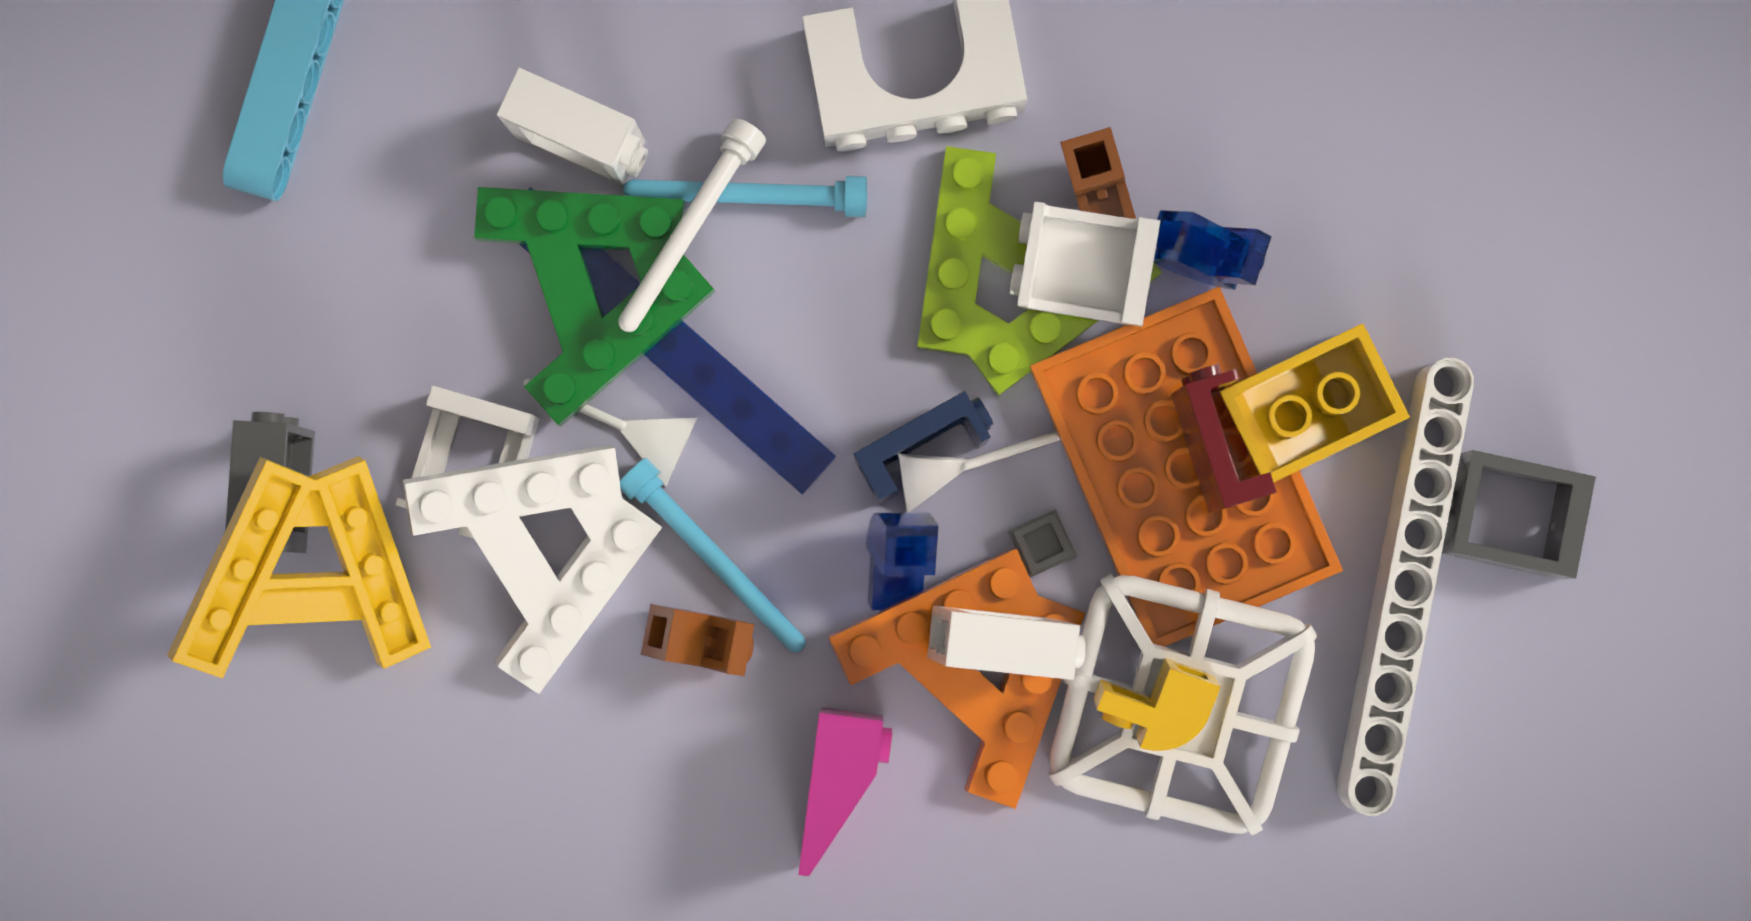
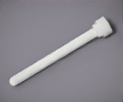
(739, 144)

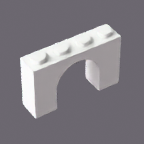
(859, 110)

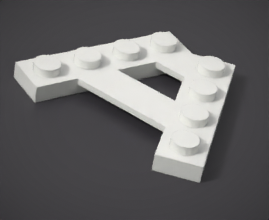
(490, 506)

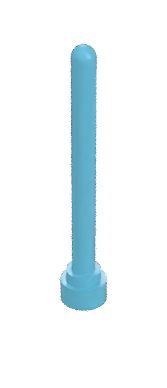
(846, 195)
(645, 486)

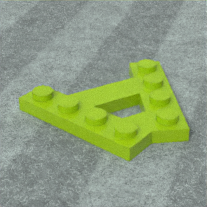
(963, 234)

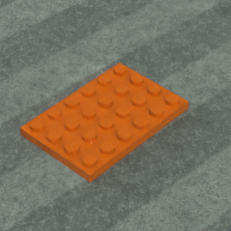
(1139, 479)

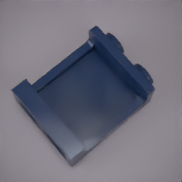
(951, 413)

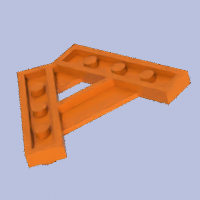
(1004, 718)

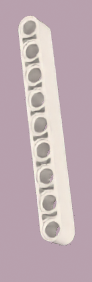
(1387, 606)

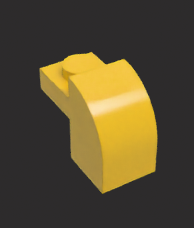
(1172, 712)

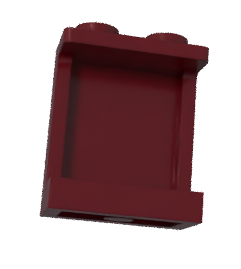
(1208, 444)

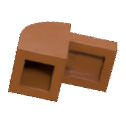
(1097, 174)
(698, 639)

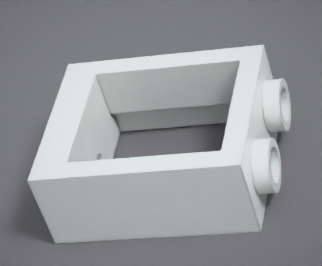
(573, 127)
(1005, 642)

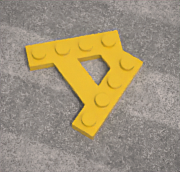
(244, 592)

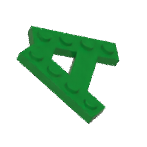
(554, 230)

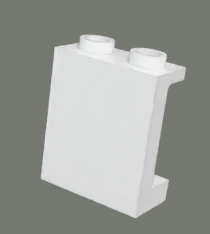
(1085, 264)

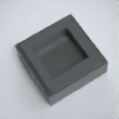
(1042, 543)

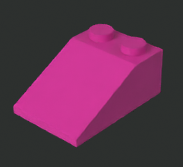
(842, 770)

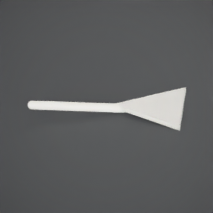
(652, 438)
(925, 475)

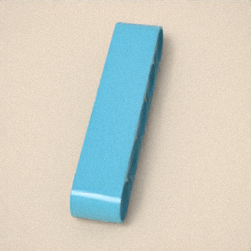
(280, 96)

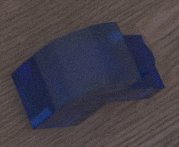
(1208, 251)
(900, 555)

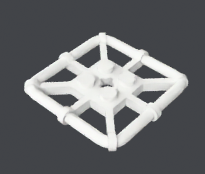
(1211, 743)

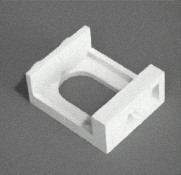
(443, 425)

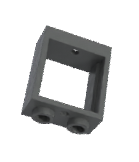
(275, 439)
(1566, 522)

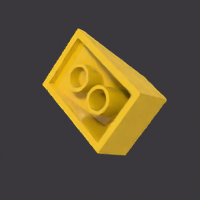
(1314, 404)

